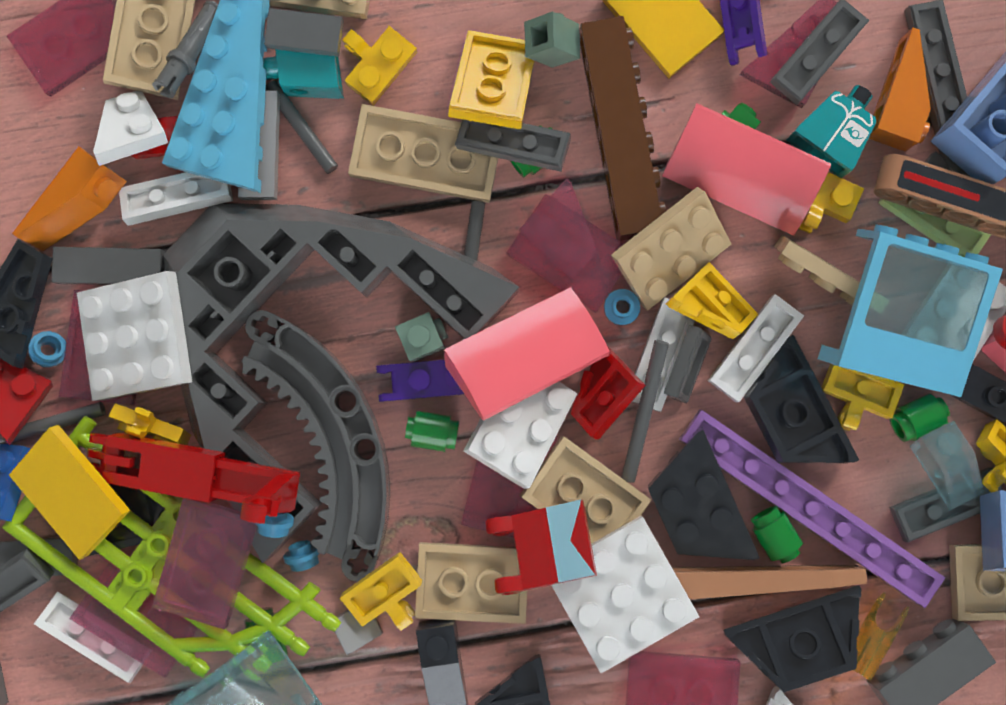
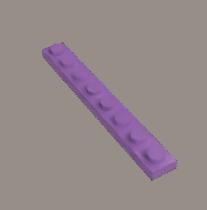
(817, 511)

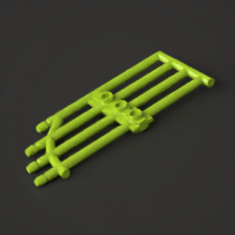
(141, 576)

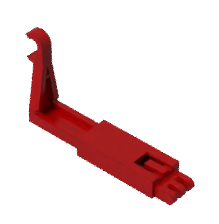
(195, 474)

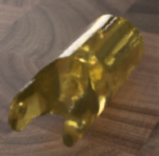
(875, 642)

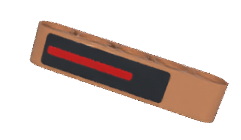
(942, 194)

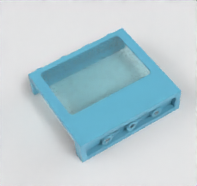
(916, 312)

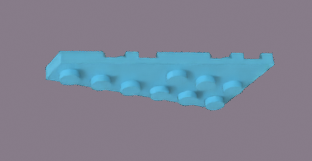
(225, 100)

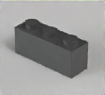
(932, 667)

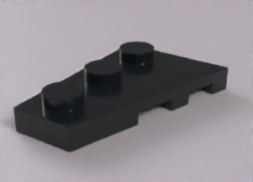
(21, 292)

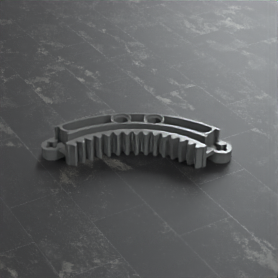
(356, 485)

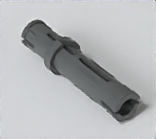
(182, 59)

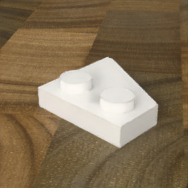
(127, 128)

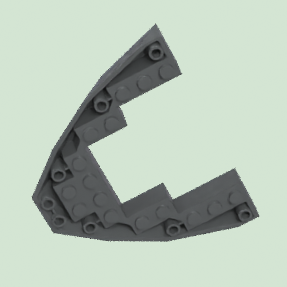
(246, 251)

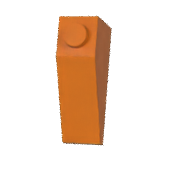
(904, 97)
(70, 200)

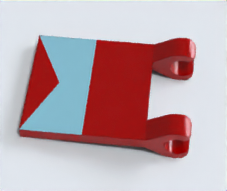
(550, 546)

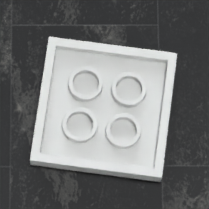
(134, 336)
(629, 600)

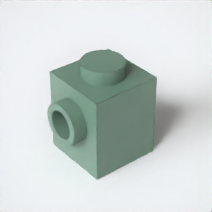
(552, 39)
(422, 336)

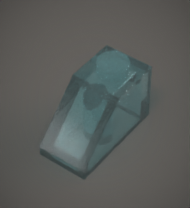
(949, 464)

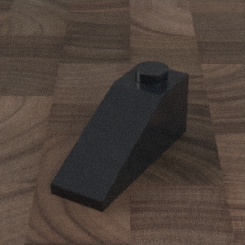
(441, 662)

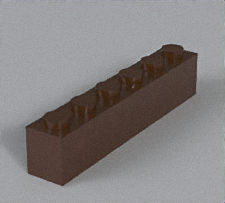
(620, 125)

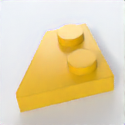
(713, 303)

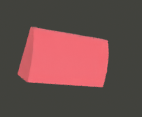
(746, 169)
(525, 353)

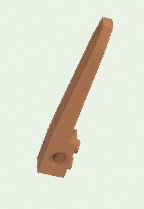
(750, 580)

